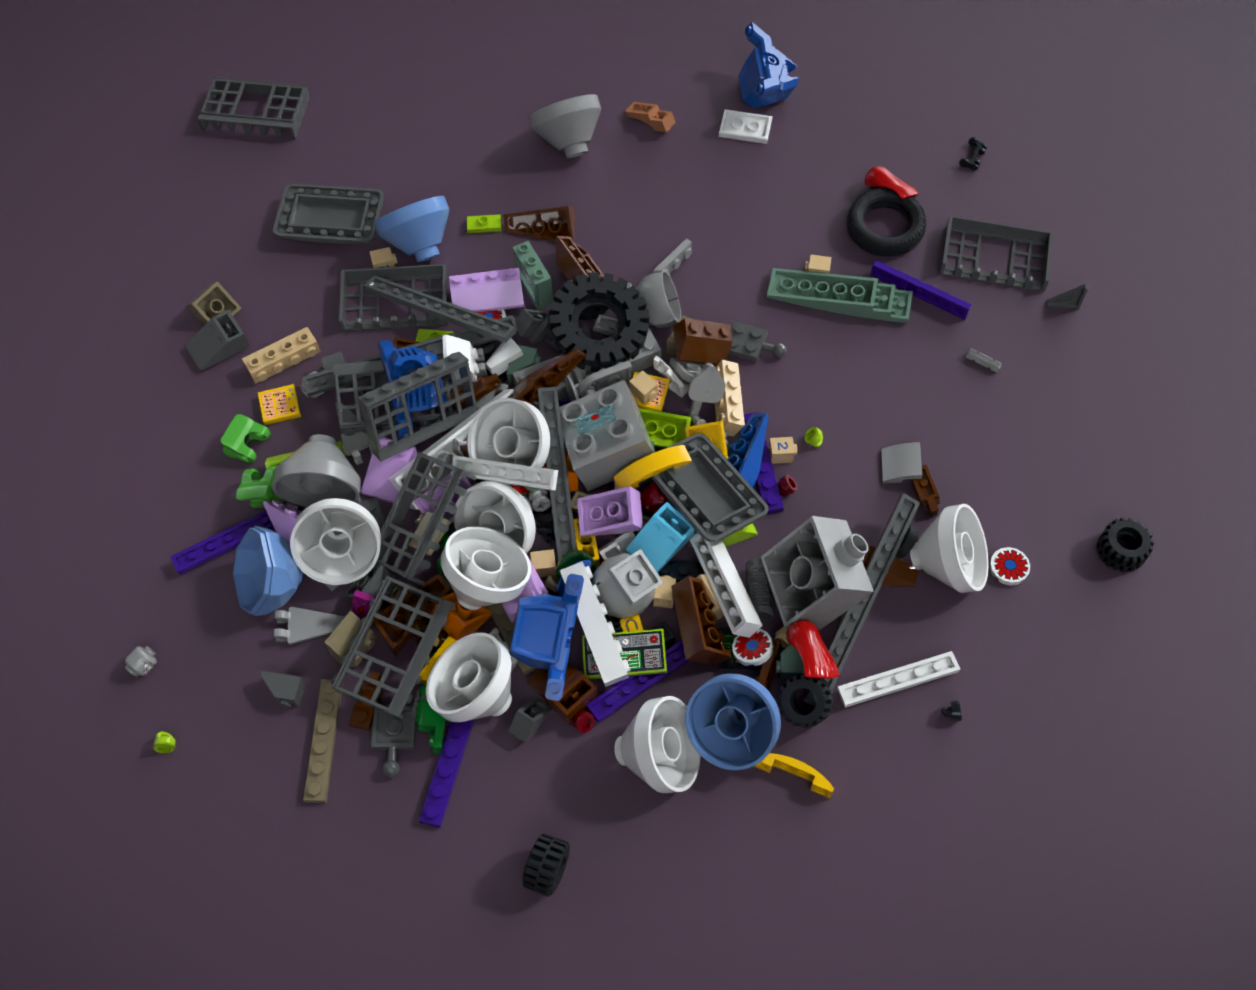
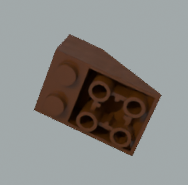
(576, 694)

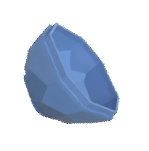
(264, 571)

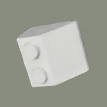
(452, 345)

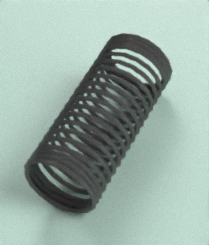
(761, 595)

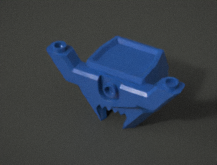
(765, 72)
(401, 363)
(544, 633)

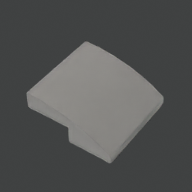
(901, 462)

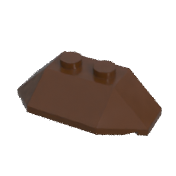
(574, 259)

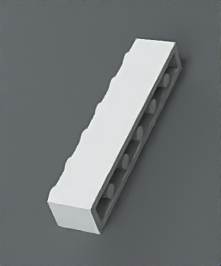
(727, 586)
(597, 629)

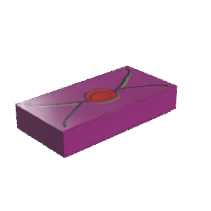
(361, 603)

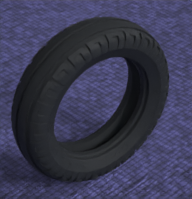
(879, 244)

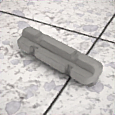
(984, 360)

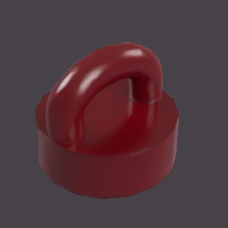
(787, 484)
(583, 721)

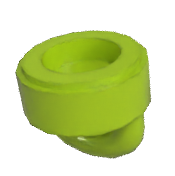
(813, 437)
(164, 743)

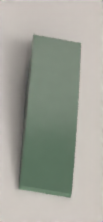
(841, 294)

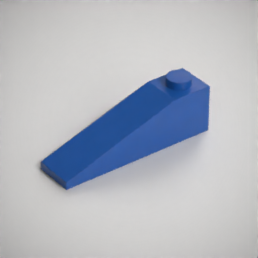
(748, 449)

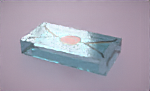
(596, 419)

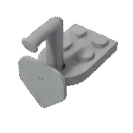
(598, 380)
(704, 386)

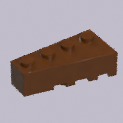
(697, 623)
(398, 638)

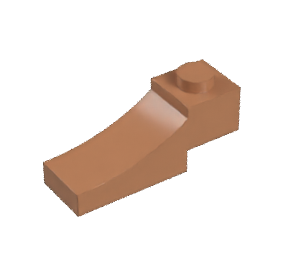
(651, 115)

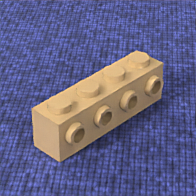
(281, 355)
(730, 407)

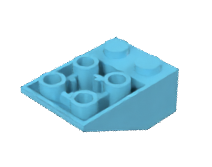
(662, 536)

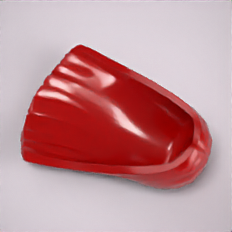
(881, 177)
(816, 658)

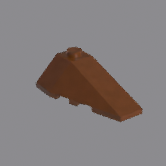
(542, 223)
(547, 376)
(899, 574)

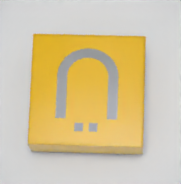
(631, 624)

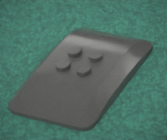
(328, 214)
(710, 491)

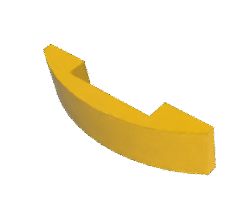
(652, 465)
(820, 783)

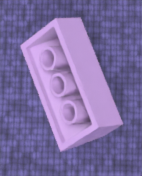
(487, 290)

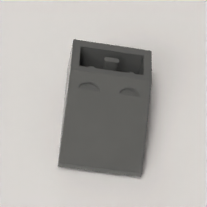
(217, 341)

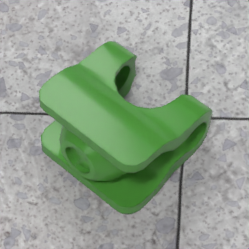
(239, 434)
(258, 488)

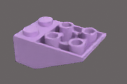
(282, 517)

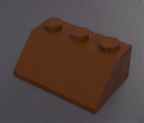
(702, 341)

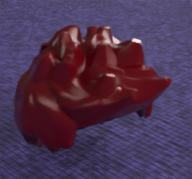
(652, 498)

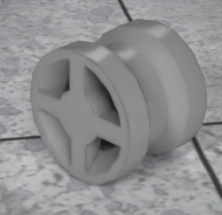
(539, 500)

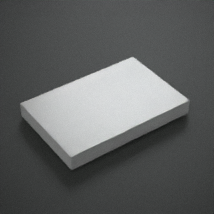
(745, 126)

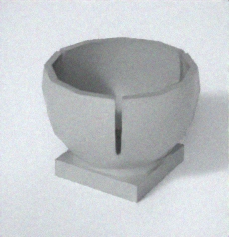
(657, 290)
(626, 584)

